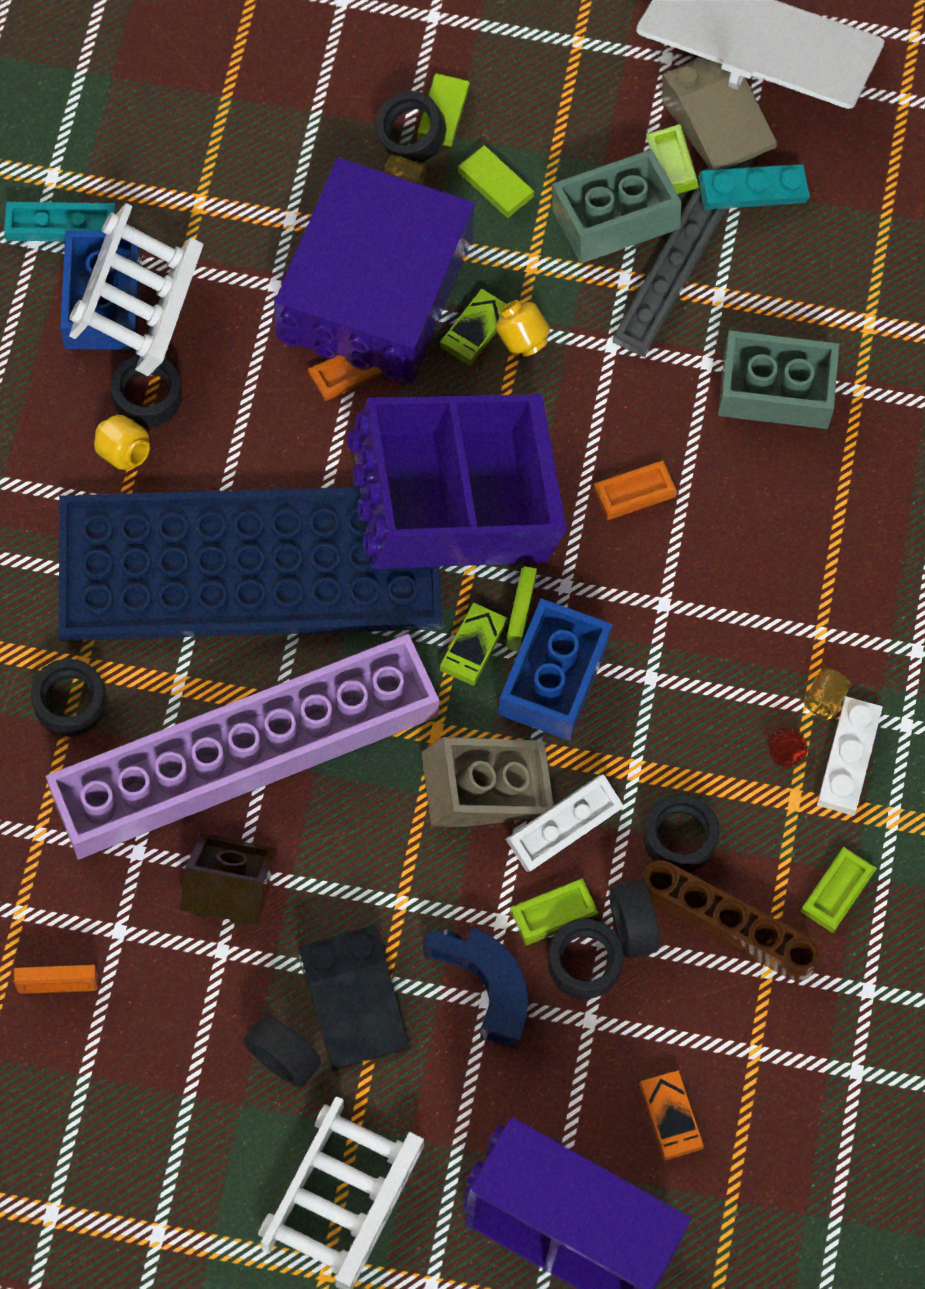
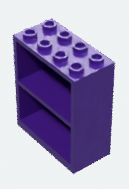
(374, 270)
(456, 481)
(570, 1213)

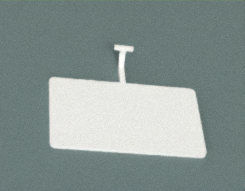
(770, 43)

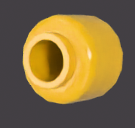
(522, 328)
(122, 442)

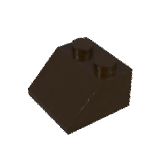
(227, 879)

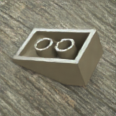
(716, 119)
(486, 781)

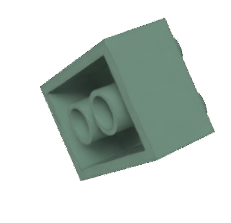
(616, 206)
(778, 379)

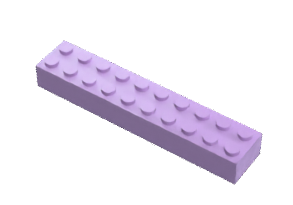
(243, 746)

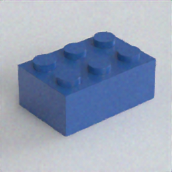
(79, 261)
(555, 669)

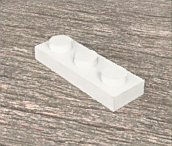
(849, 756)
(564, 823)

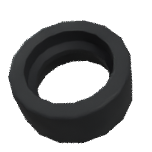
(396, 107)
(152, 415)
(63, 670)
(688, 805)
(634, 918)
(594, 930)
(282, 1051)

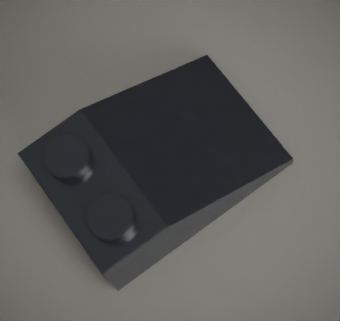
(353, 997)

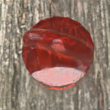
(787, 746)

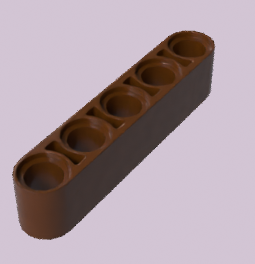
(740, 937)

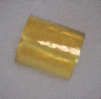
(405, 169)
(827, 693)

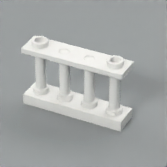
(171, 290)
(363, 1227)

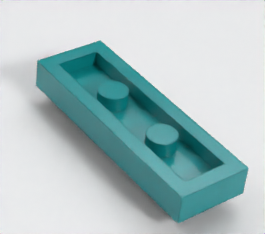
(753, 186)
(50, 219)

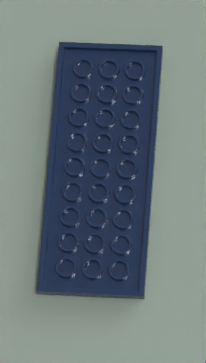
(229, 567)

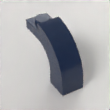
(497, 972)

